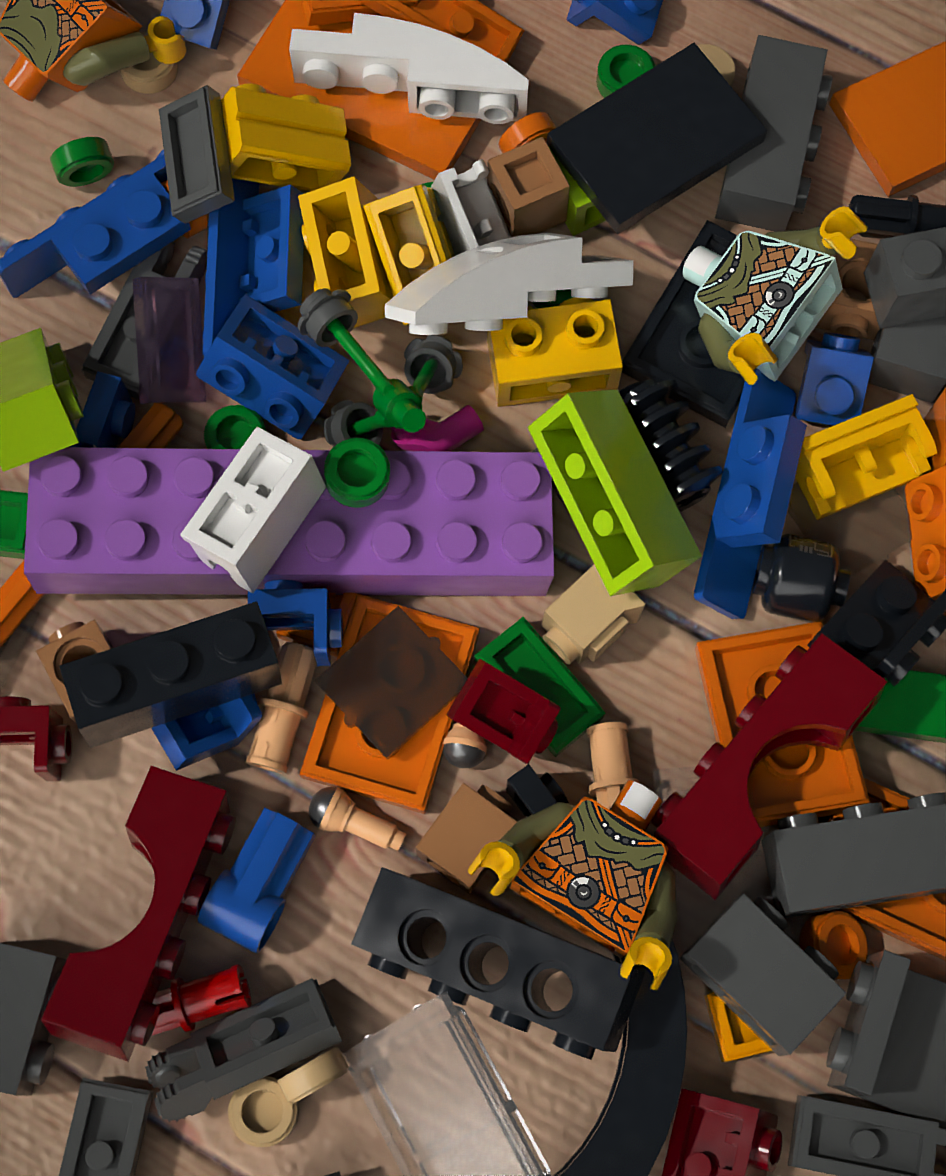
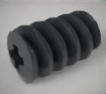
(669, 441)

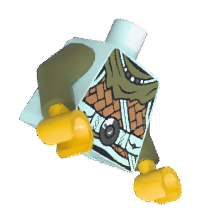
(769, 292)

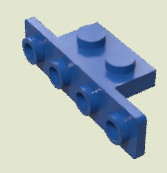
(101, 236)
(253, 252)
(751, 495)

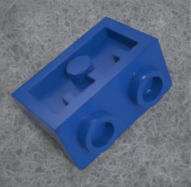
(271, 367)

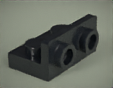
(886, 621)

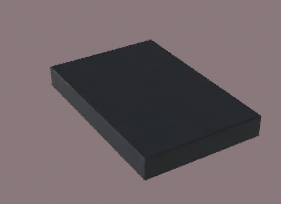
(656, 137)
(674, 349)

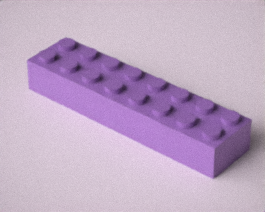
(439, 529)

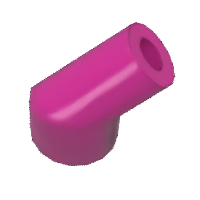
(441, 435)

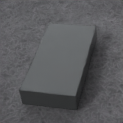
(196, 154)

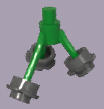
(428, 368)

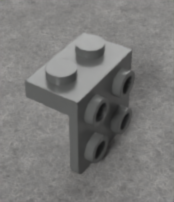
(893, 1039)

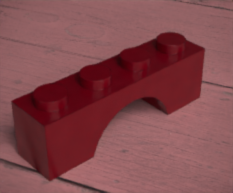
(817, 703)
(110, 992)

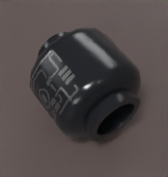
(800, 578)

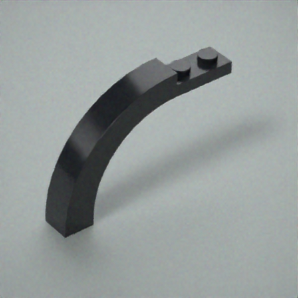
(651, 1051)

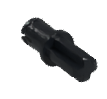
(898, 216)

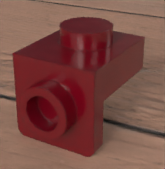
(505, 712)
(38, 727)

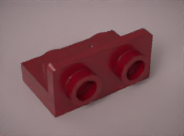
(721, 1138)

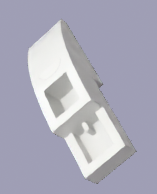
(434, 67)
(500, 280)

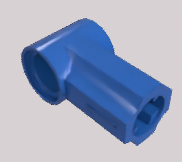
(249, 897)

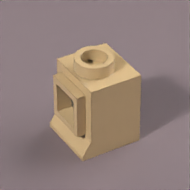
(588, 619)

